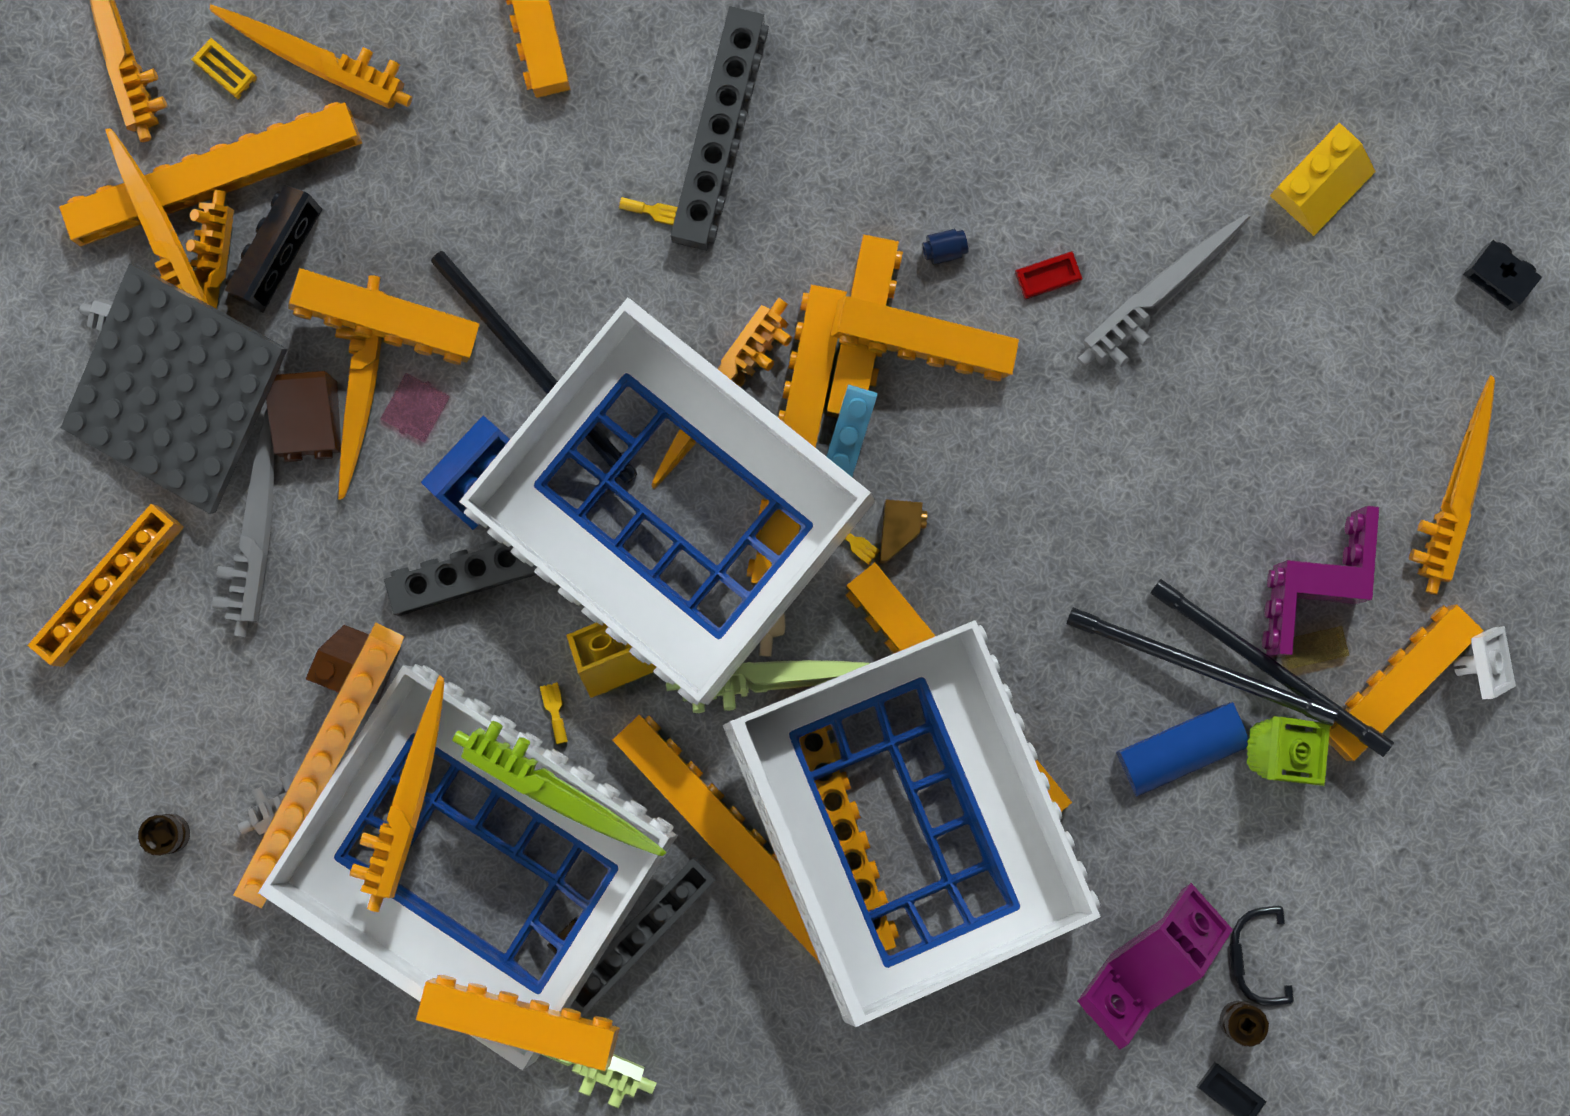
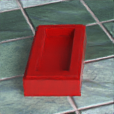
(1048, 275)

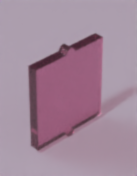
(415, 407)

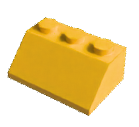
(1325, 179)
(604, 661)

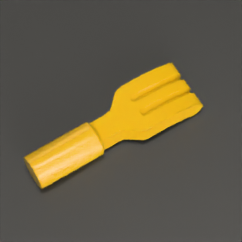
(659, 212)
(862, 548)
(553, 702)

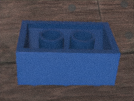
(464, 465)

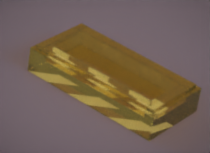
(1317, 647)

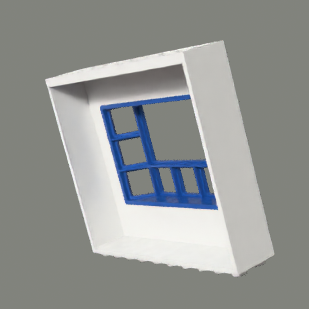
(596, 569)
(1000, 801)
(409, 936)

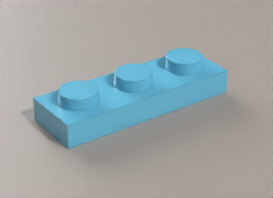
(851, 427)

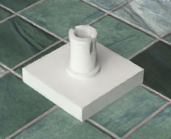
(1489, 662)

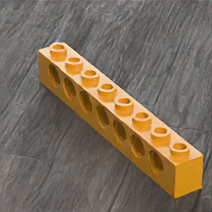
(857, 841)

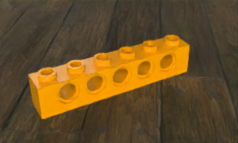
(105, 586)

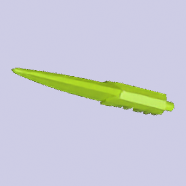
(541, 785)

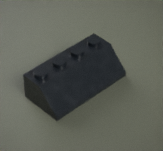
(273, 248)

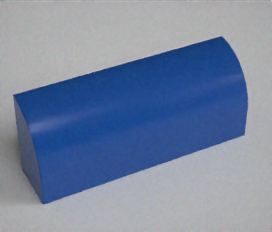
(1183, 748)

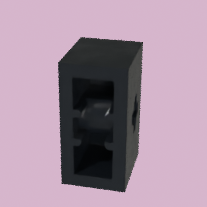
(1487, 270)

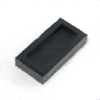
(1230, 1092)

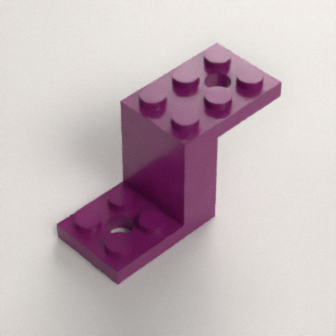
(1321, 581)
(1155, 966)

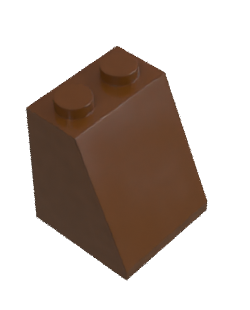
(304, 415)
(336, 659)

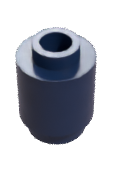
(945, 246)

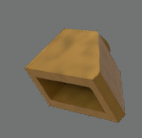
(900, 526)

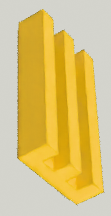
(242, 84)

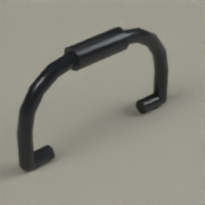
(1237, 957)

